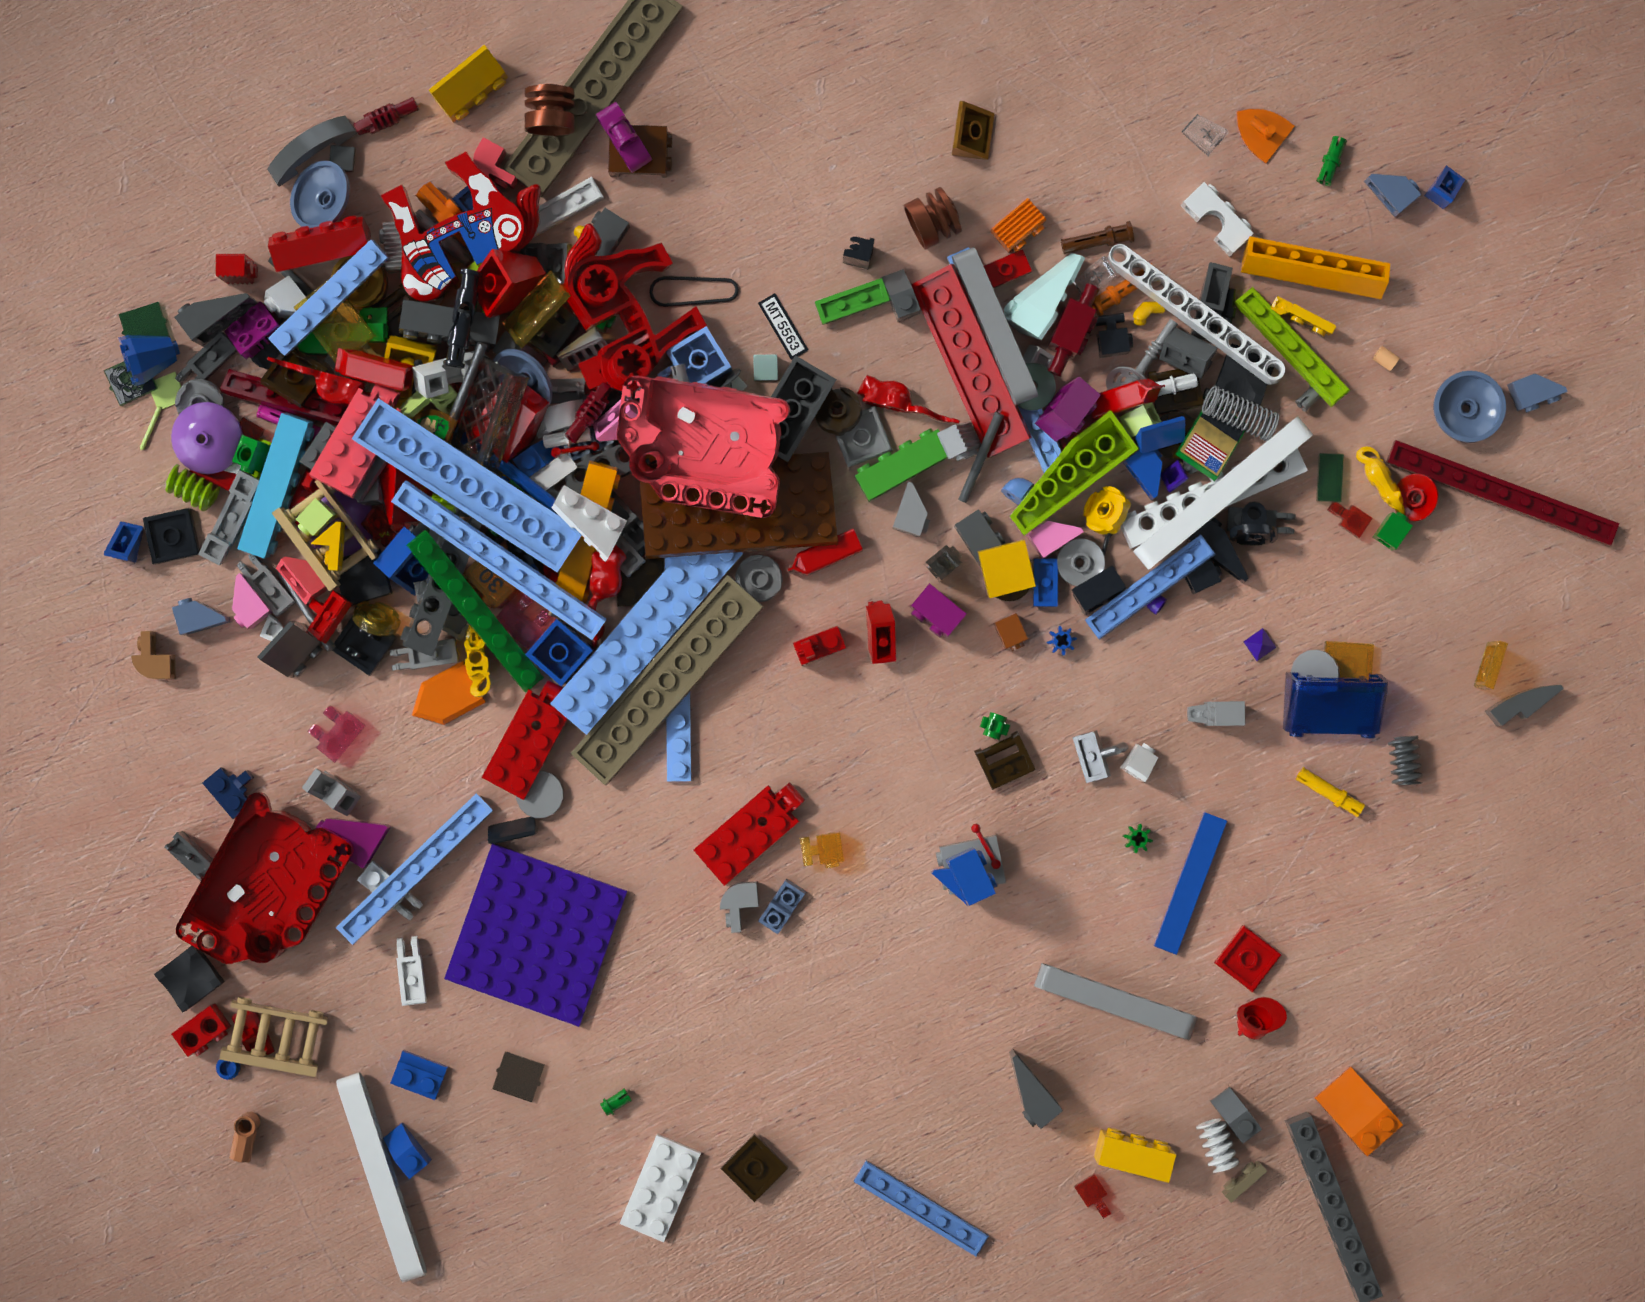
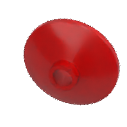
(1416, 485)

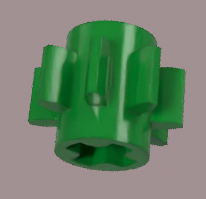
(994, 726)
(1133, 832)

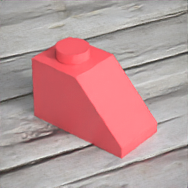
(301, 578)

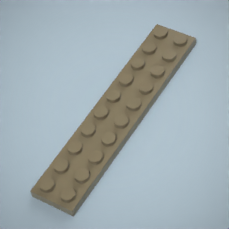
(596, 86)
(667, 680)

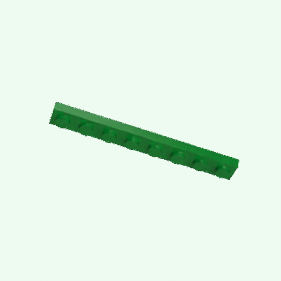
(474, 611)

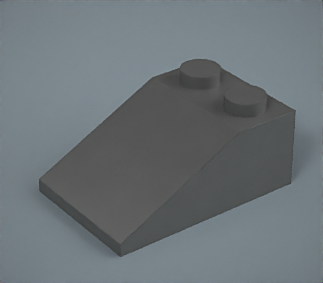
(209, 317)
(316, 448)
(291, 650)
(1036, 1100)

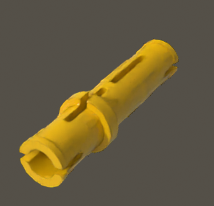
(1335, 795)

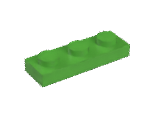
(852, 301)

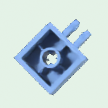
(704, 346)

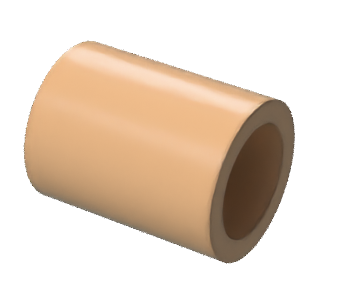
(1386, 358)

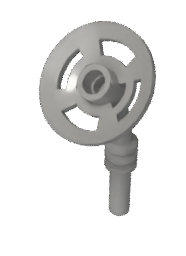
(1151, 354)

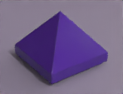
(1174, 476)
(1259, 644)

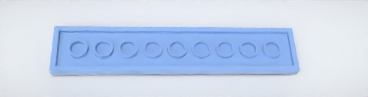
(467, 485)
(640, 637)

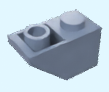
(1533, 390)

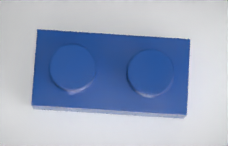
(1046, 581)

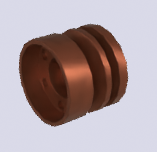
(549, 108)
(932, 218)

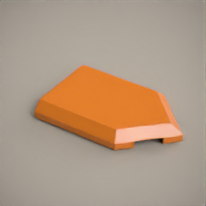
(446, 696)

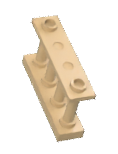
(316, 556)
(281, 1060)

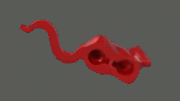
(329, 386)
(894, 397)
(605, 581)

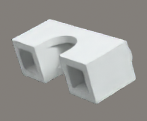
(1206, 202)
(434, 377)

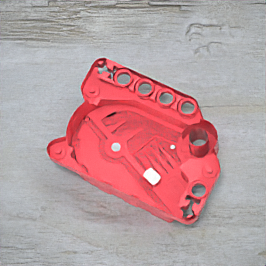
(716, 449)

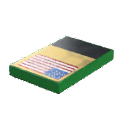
(1210, 443)

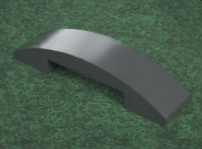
(307, 145)

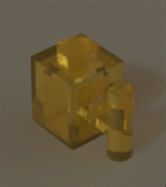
(828, 848)

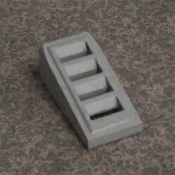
(587, 344)

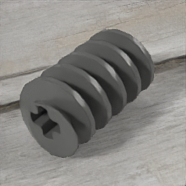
(1405, 760)

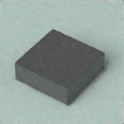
(343, 156)

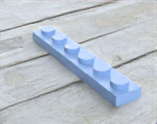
(328, 297)

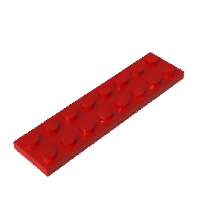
(969, 357)

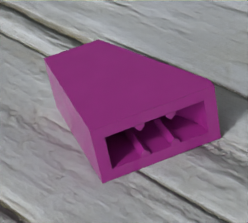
(363, 835)

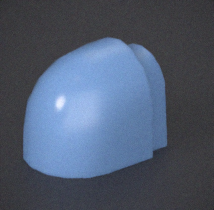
(1017, 489)

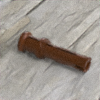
(1108, 236)

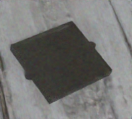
(518, 1076)

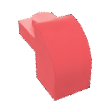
(488, 159)

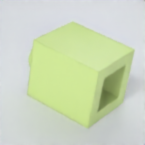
(1138, 418)
(315, 517)

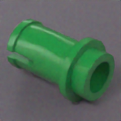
(614, 1103)

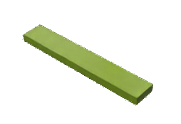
(1292, 347)

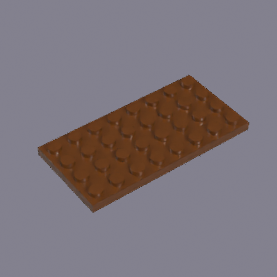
(801, 516)

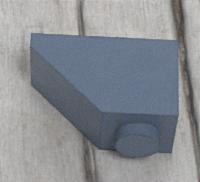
(1393, 191)
(196, 616)

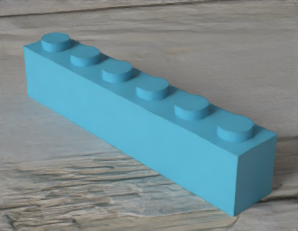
(275, 484)

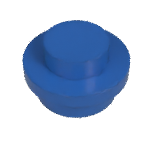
(227, 1069)

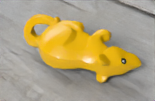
(1380, 477)
(476, 662)

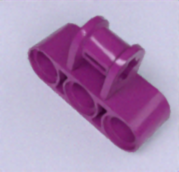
(623, 137)

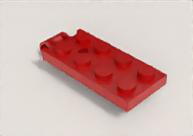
(523, 748)
(741, 836)

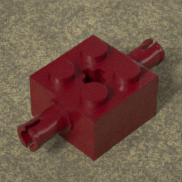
(1071, 329)

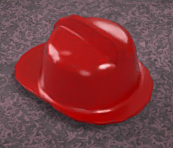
(1260, 1017)

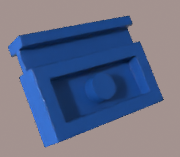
(419, 1075)

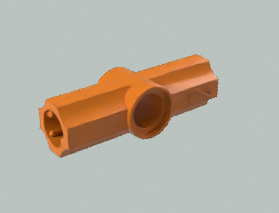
(439, 205)

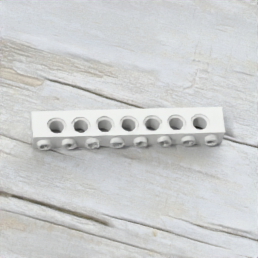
(1135, 535)

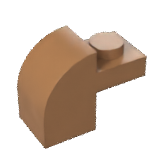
(149, 663)

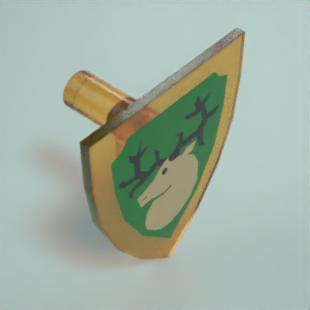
(437, 422)

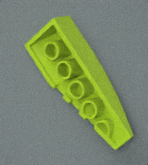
(1074, 470)

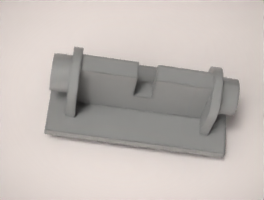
(567, 390)

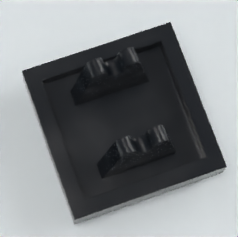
(555, 332)
(362, 648)

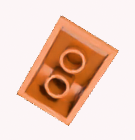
(1358, 1111)

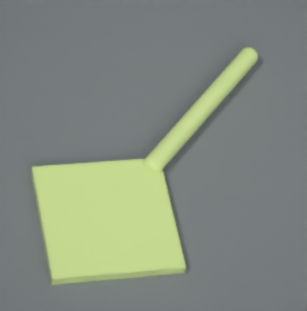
(163, 398)

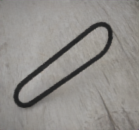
(692, 279)

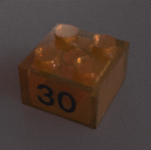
(495, 589)

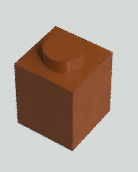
(1011, 632)

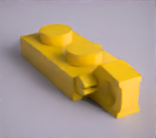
(1302, 316)

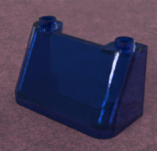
(1334, 705)

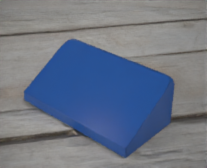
(1161, 435)

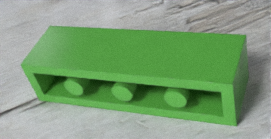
(900, 466)

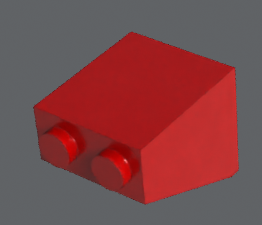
(506, 281)
(526, 423)

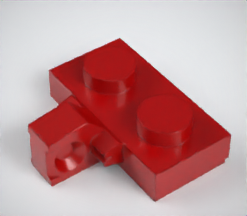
(328, 615)

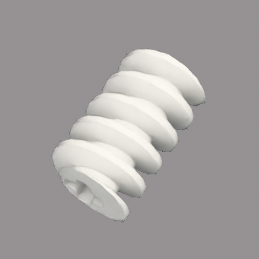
(1218, 1144)

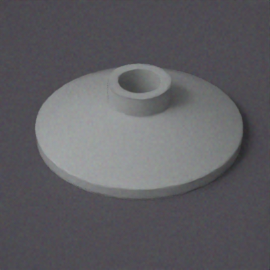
(1089, 552)

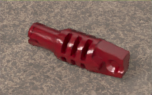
(385, 116)
(589, 412)

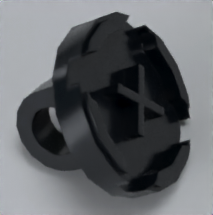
(1252, 531)

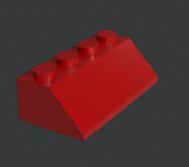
(319, 243)

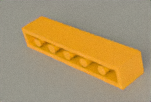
(1315, 267)
(578, 565)

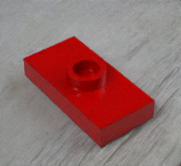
(1007, 268)

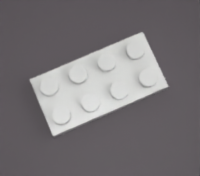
(660, 1188)

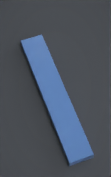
(1150, 587)
(921, 1208)

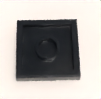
(171, 536)

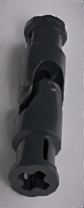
(460, 332)

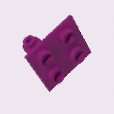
(251, 329)

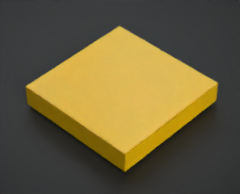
(1006, 568)

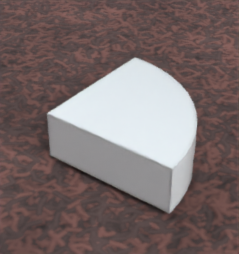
(271, 628)

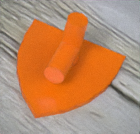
(1262, 131)

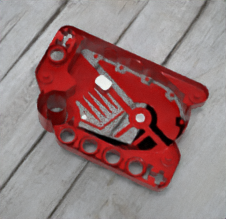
(262, 884)

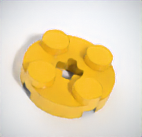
(1116, 515)

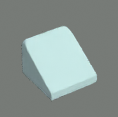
(765, 367)

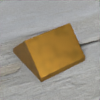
(972, 131)

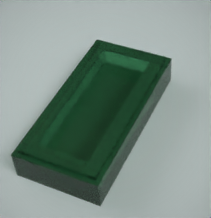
(1329, 477)

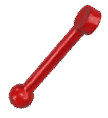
(556, 452)
(995, 863)

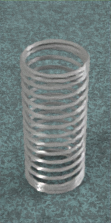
(1216, 399)

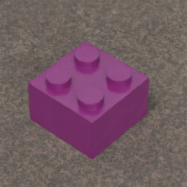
(1068, 409)
(937, 611)

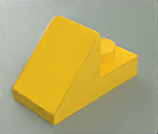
(333, 538)

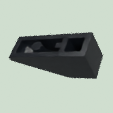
(1222, 547)

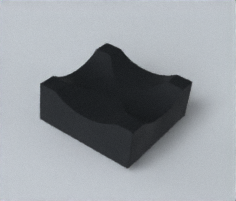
(1240, 381)
(364, 581)
(189, 978)

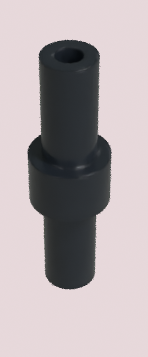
(1229, 310)

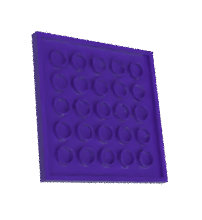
(535, 934)

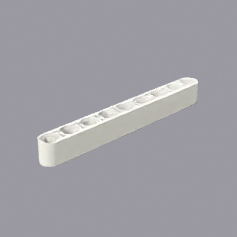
(1200, 325)
(1223, 493)
(381, 1177)

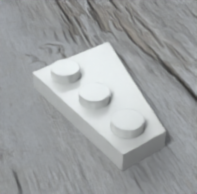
(592, 521)

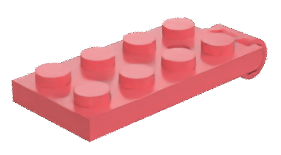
(343, 460)

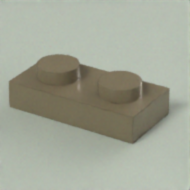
(1237, 1186)

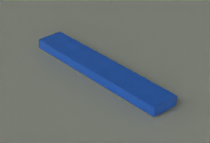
(1190, 883)

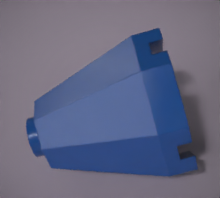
(147, 355)

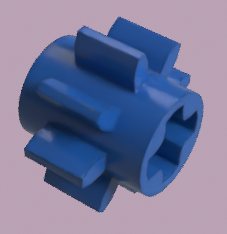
(1068, 640)

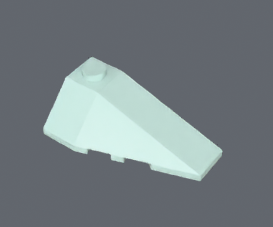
(1034, 308)

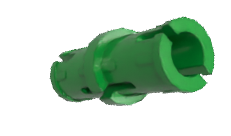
(1331, 160)

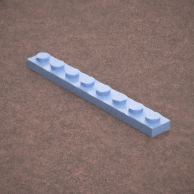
(414, 869)

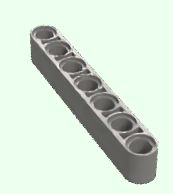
(995, 326)
(1115, 1001)

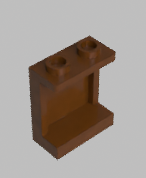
(656, 141)

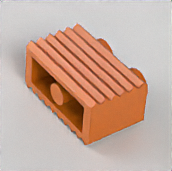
(1018, 226)

